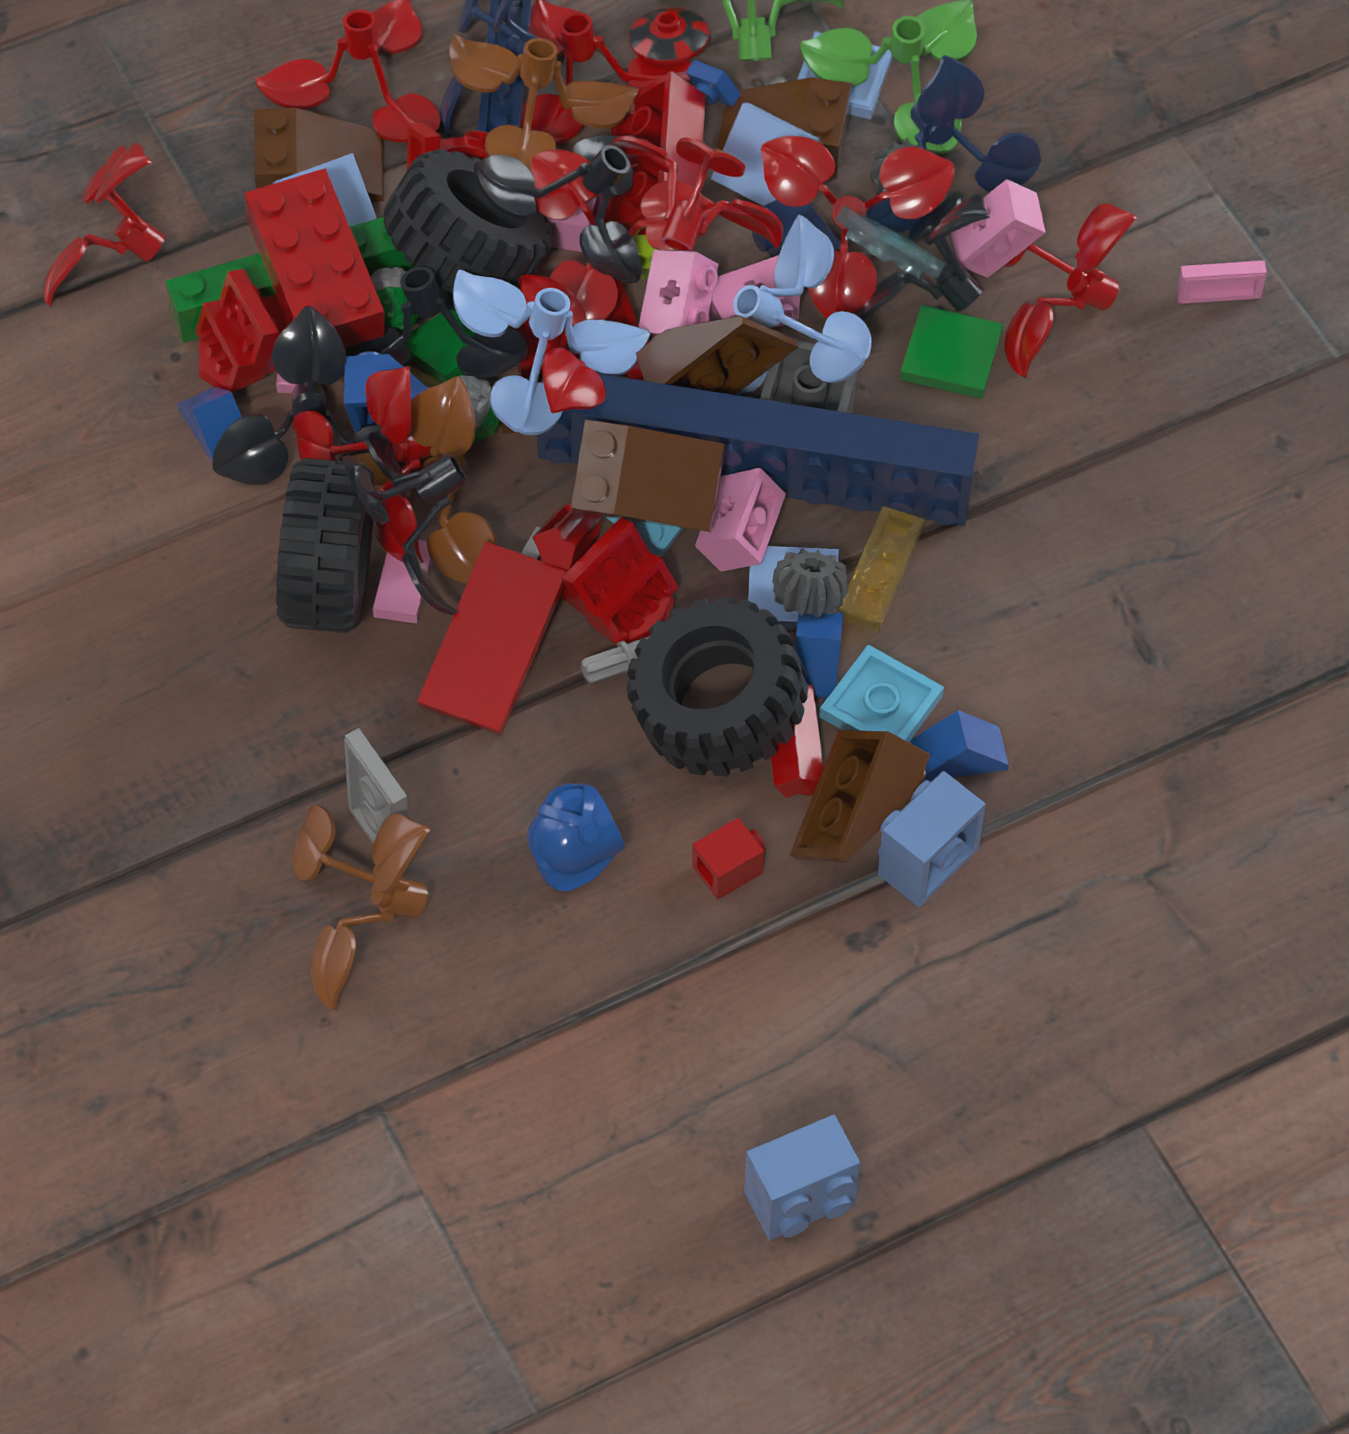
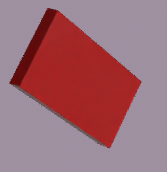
(492, 638)

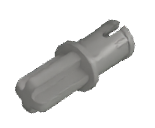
(609, 662)

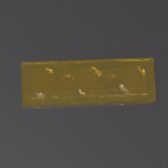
(881, 568)

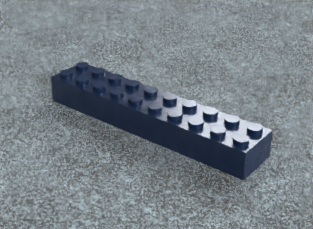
(803, 449)

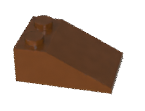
(807, 103)
(299, 140)
(714, 355)
(647, 476)
(858, 789)

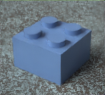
(930, 838)
(802, 1178)

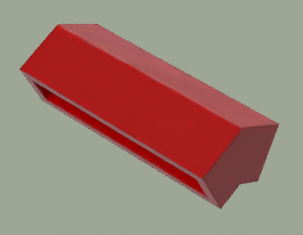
(567, 536)
(799, 762)

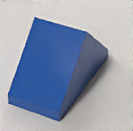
(209, 416)
(819, 650)
(962, 747)

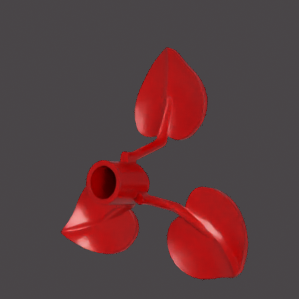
(392, 29)
(574, 35)
(913, 181)
(686, 219)
(132, 230)
(1087, 284)
(593, 289)
(565, 378)
(390, 407)

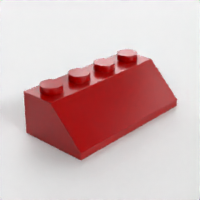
(660, 116)

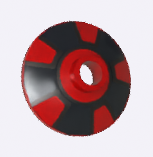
(669, 35)

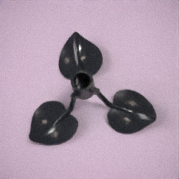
(605, 246)
(954, 280)
(304, 355)
(482, 355)
(432, 483)

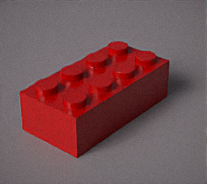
(314, 255)

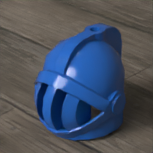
(573, 836)

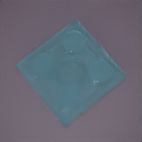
(889, 244)

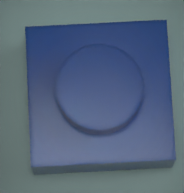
(713, 83)

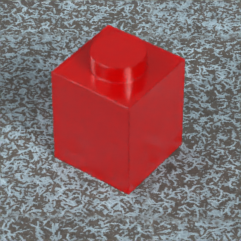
(728, 857)

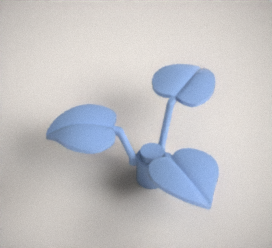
(806, 263)
(492, 304)

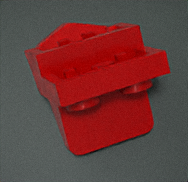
(238, 334)
(620, 585)

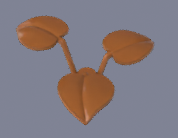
(487, 65)
(446, 422)
(391, 852)

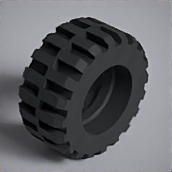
(450, 225)
(323, 549)
(701, 640)

